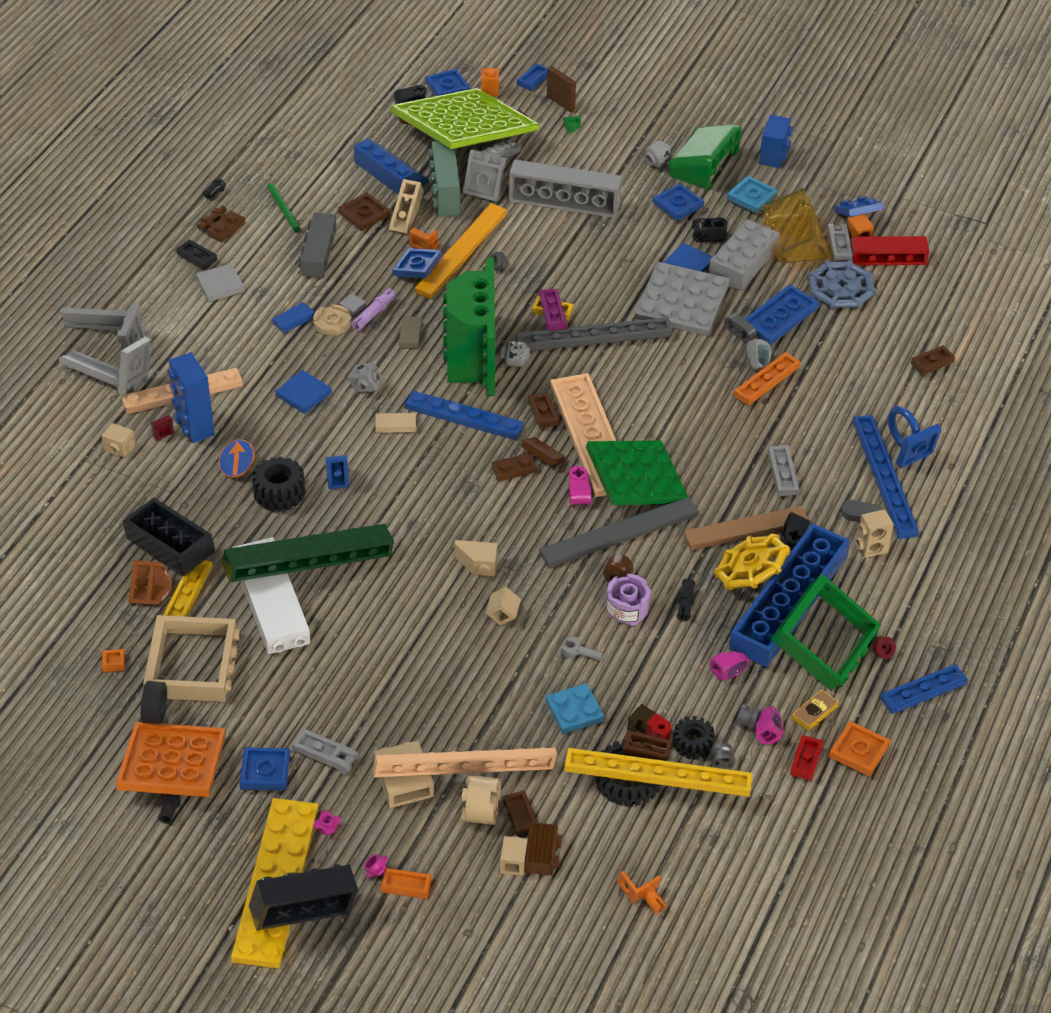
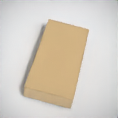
(395, 422)

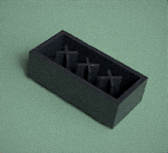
(169, 536)
(303, 896)

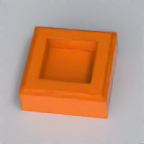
(113, 660)

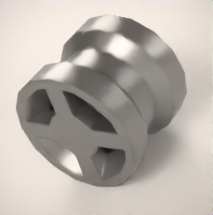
(748, 716)
(722, 756)

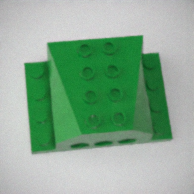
(470, 328)

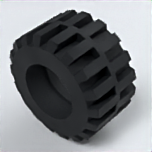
(278, 483)

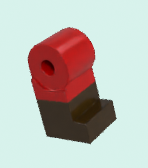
(649, 723)

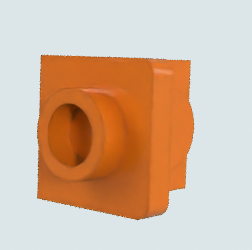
(421, 240)

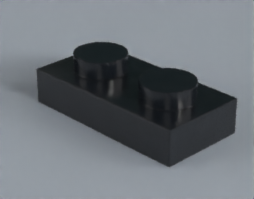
(196, 254)

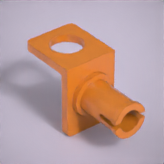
(646, 891)

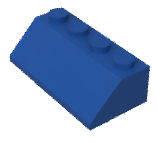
(385, 165)

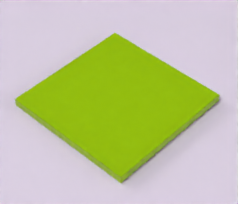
(464, 118)

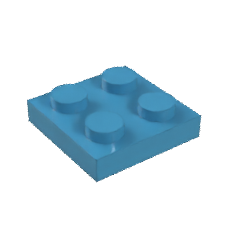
(752, 194)
(574, 708)

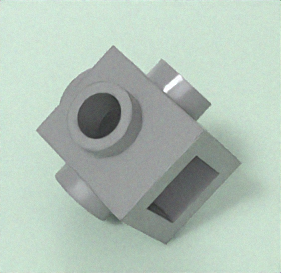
(365, 377)

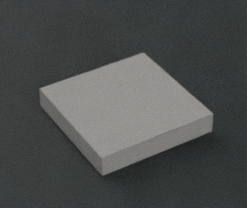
(220, 282)

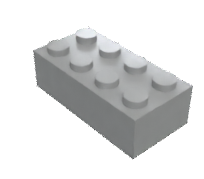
(744, 254)

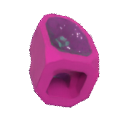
(728, 664)
(769, 726)

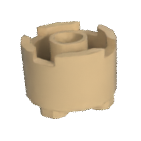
(481, 799)

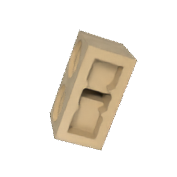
(874, 533)

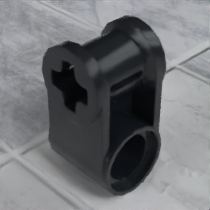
(410, 94)
(711, 229)
(794, 529)

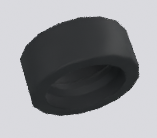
(153, 702)

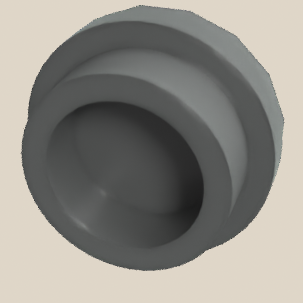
(500, 260)

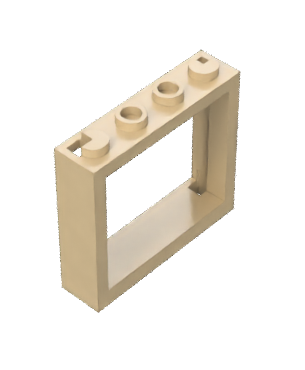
(194, 625)

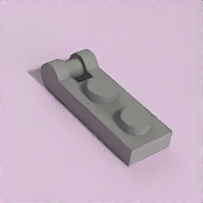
(839, 242)
(325, 751)

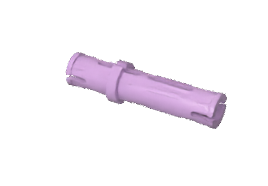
(379, 304)

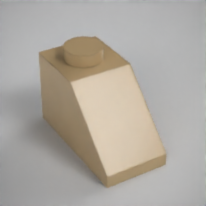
(477, 557)

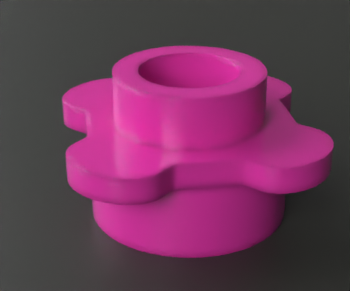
(327, 828)
(375, 865)

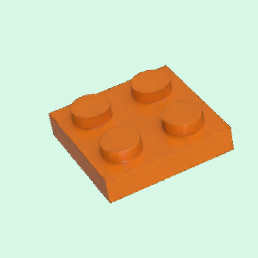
(859, 748)

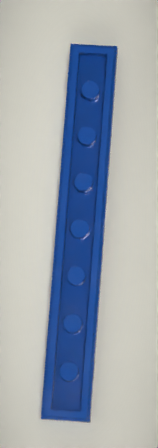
(885, 477)

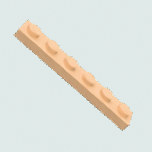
(162, 394)

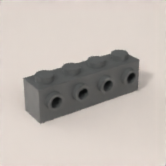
(317, 245)

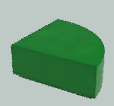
(572, 123)

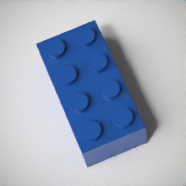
(191, 397)

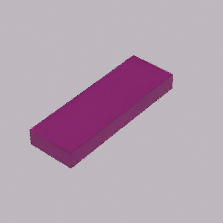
(552, 309)

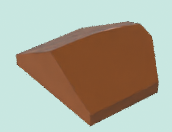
(149, 583)

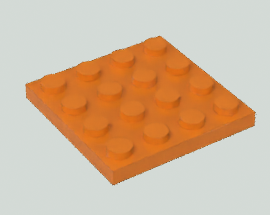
(171, 759)

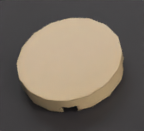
(332, 320)

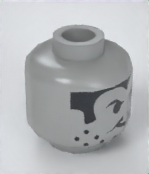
(658, 154)
(516, 354)

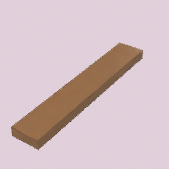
(739, 528)

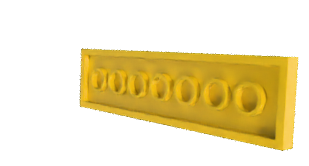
(281, 851)

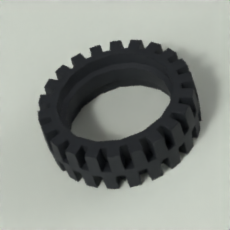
(623, 793)

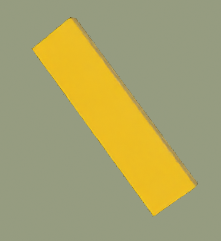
(188, 590)

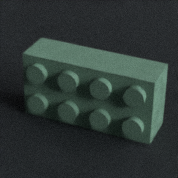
(444, 180)

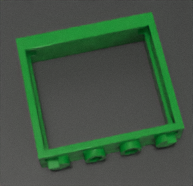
(848, 609)

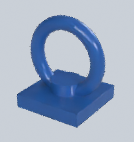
(918, 444)

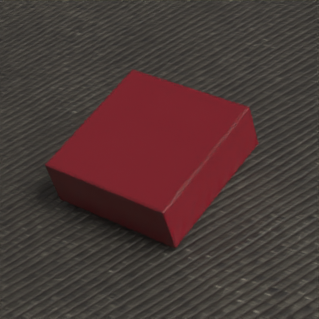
(162, 427)

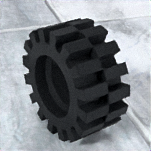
(689, 747)

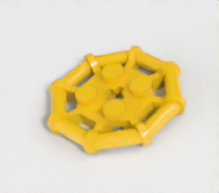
(753, 561)

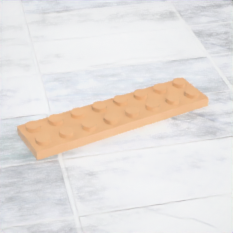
(583, 419)

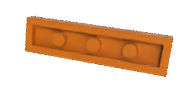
(766, 378)

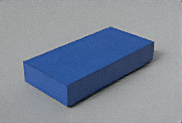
(532, 77)
(293, 317)

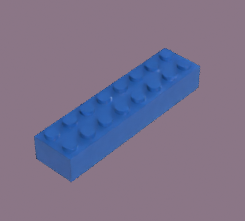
(814, 554)

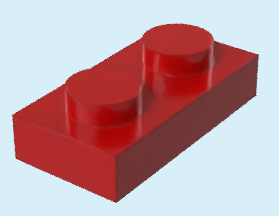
(806, 757)

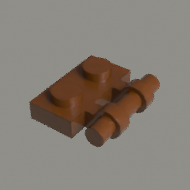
(224, 227)

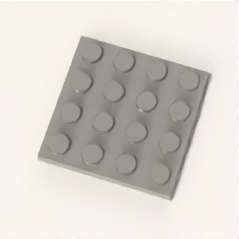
(684, 296)

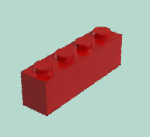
(890, 250)

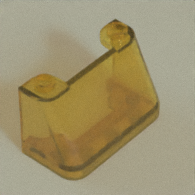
(799, 228)

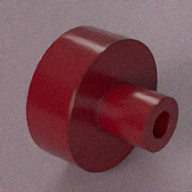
(884, 647)

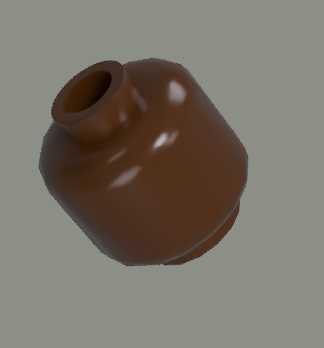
(617, 566)

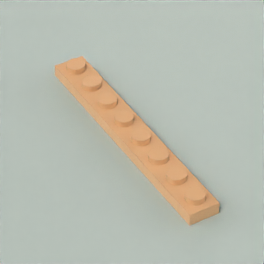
(464, 762)

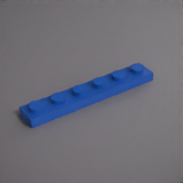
(464, 415)

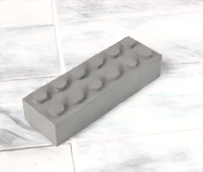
(565, 188)

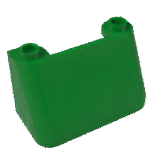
(704, 152)

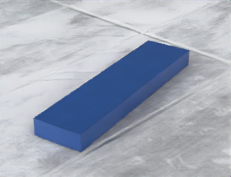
(923, 689)

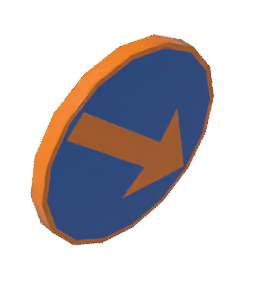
(237, 458)

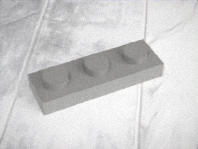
(783, 470)

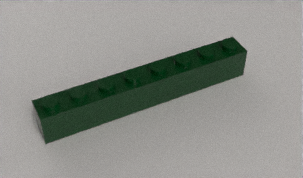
(307, 552)

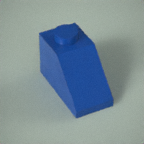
(337, 471)

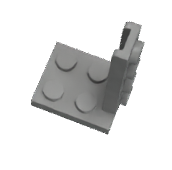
(487, 168)
(127, 322)
(132, 371)

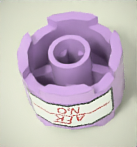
(628, 599)

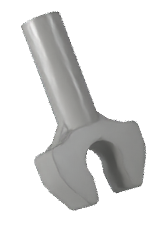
(579, 650)

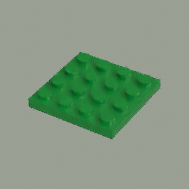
(636, 472)

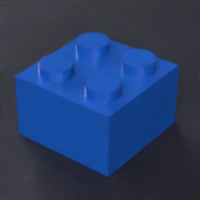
(775, 141)

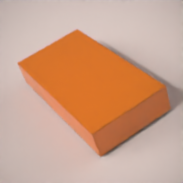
(406, 883)

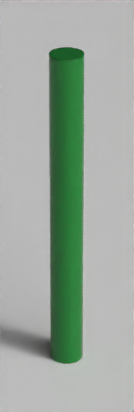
(282, 205)

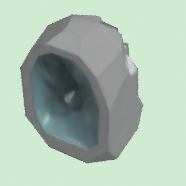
(758, 354)

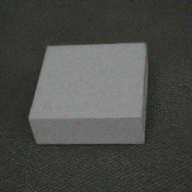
(353, 304)

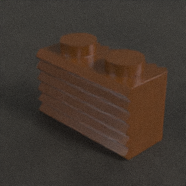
(541, 849)

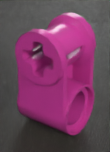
(579, 486)

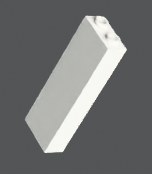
(276, 610)

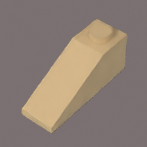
(406, 206)

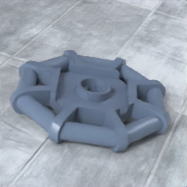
(833, 279)

